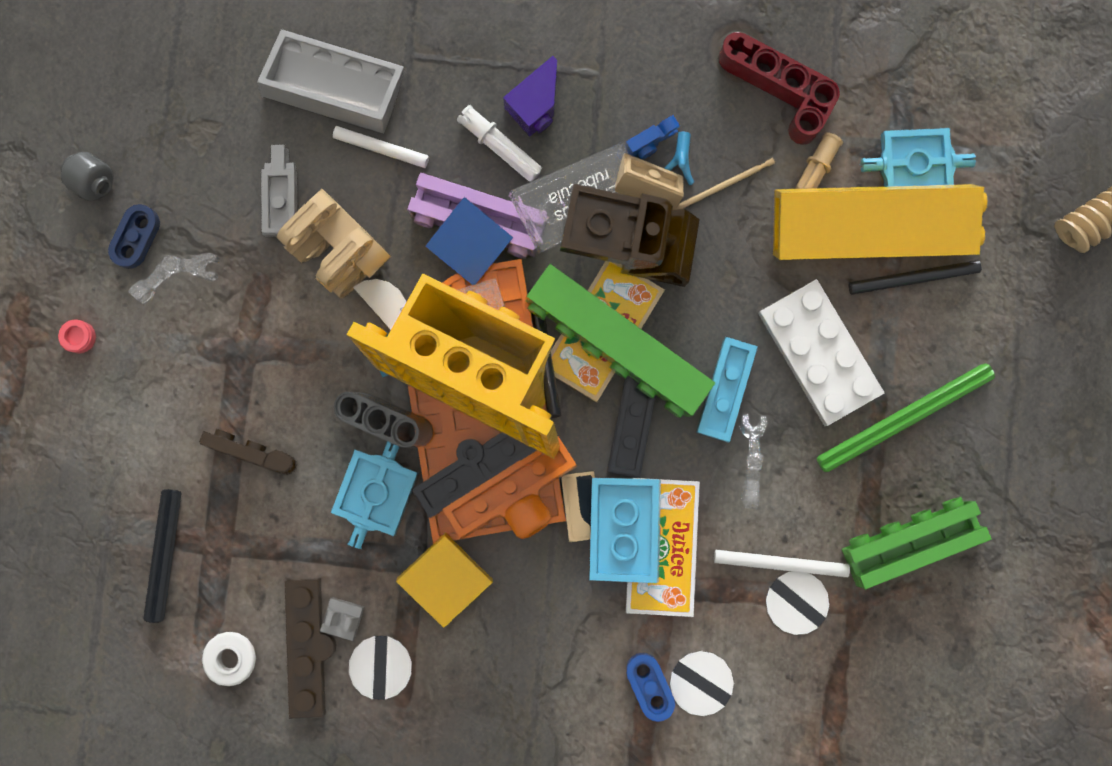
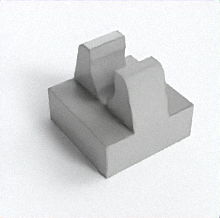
(342, 618)

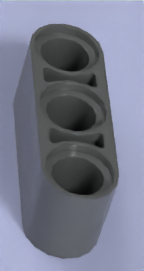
(369, 414)

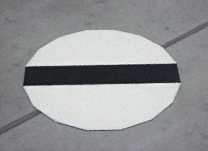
(797, 602)
(380, 667)
(701, 683)

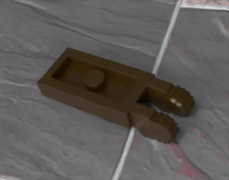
(251, 452)

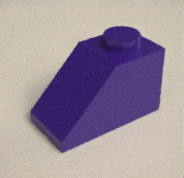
(534, 99)

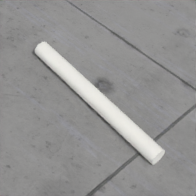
(781, 563)

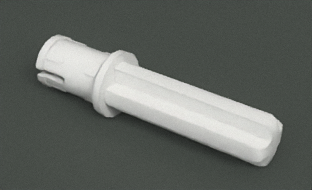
(499, 143)

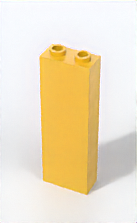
(878, 221)

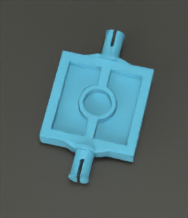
(917, 158)
(374, 493)

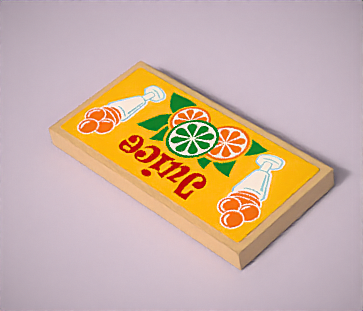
(627, 295)

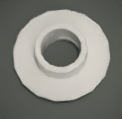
(213, 663)

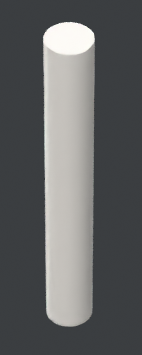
(380, 147)

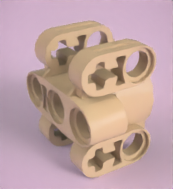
(326, 223)

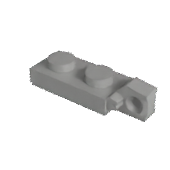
(278, 191)

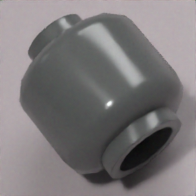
(86, 176)

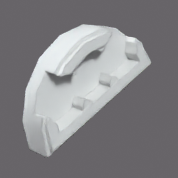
(382, 298)

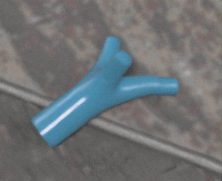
(682, 156)

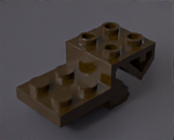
(633, 232)

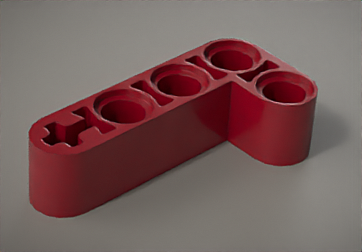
(775, 82)

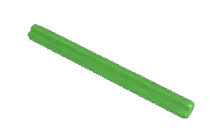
(905, 417)

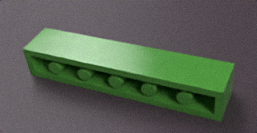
(619, 342)

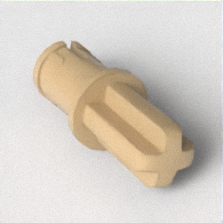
(820, 161)

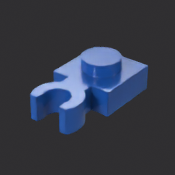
(645, 143)

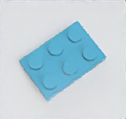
(625, 530)

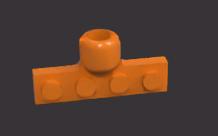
(512, 496)

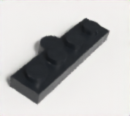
(474, 467)

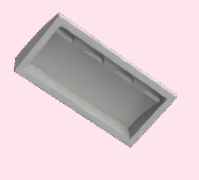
(331, 81)

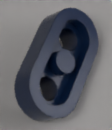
(132, 236)

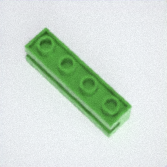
(915, 543)

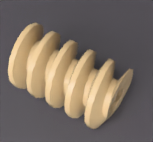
(1087, 223)

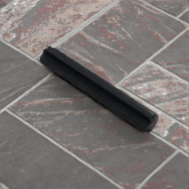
(162, 556)

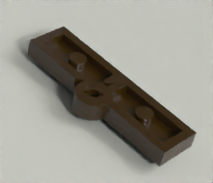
(306, 648)

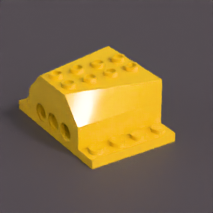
(468, 359)

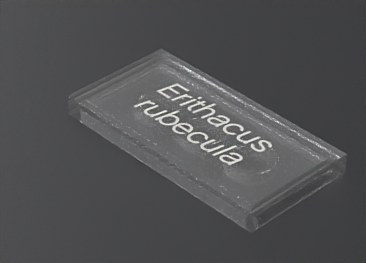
(545, 201)

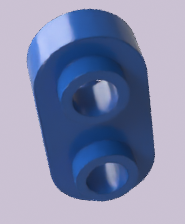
(650, 685)

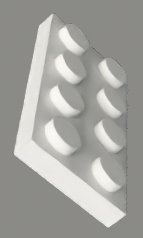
(821, 353)

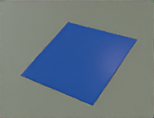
(469, 241)

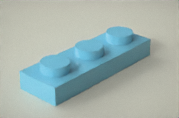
(726, 395)

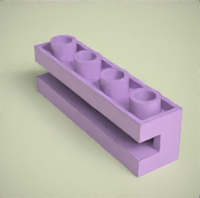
(439, 197)

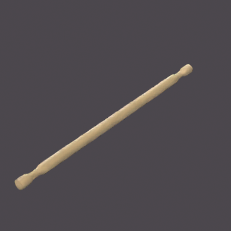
(733, 180)

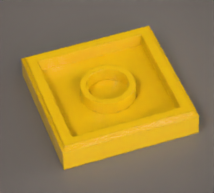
(444, 580)

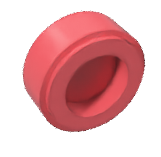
(77, 336)

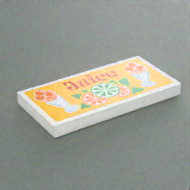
(677, 555)

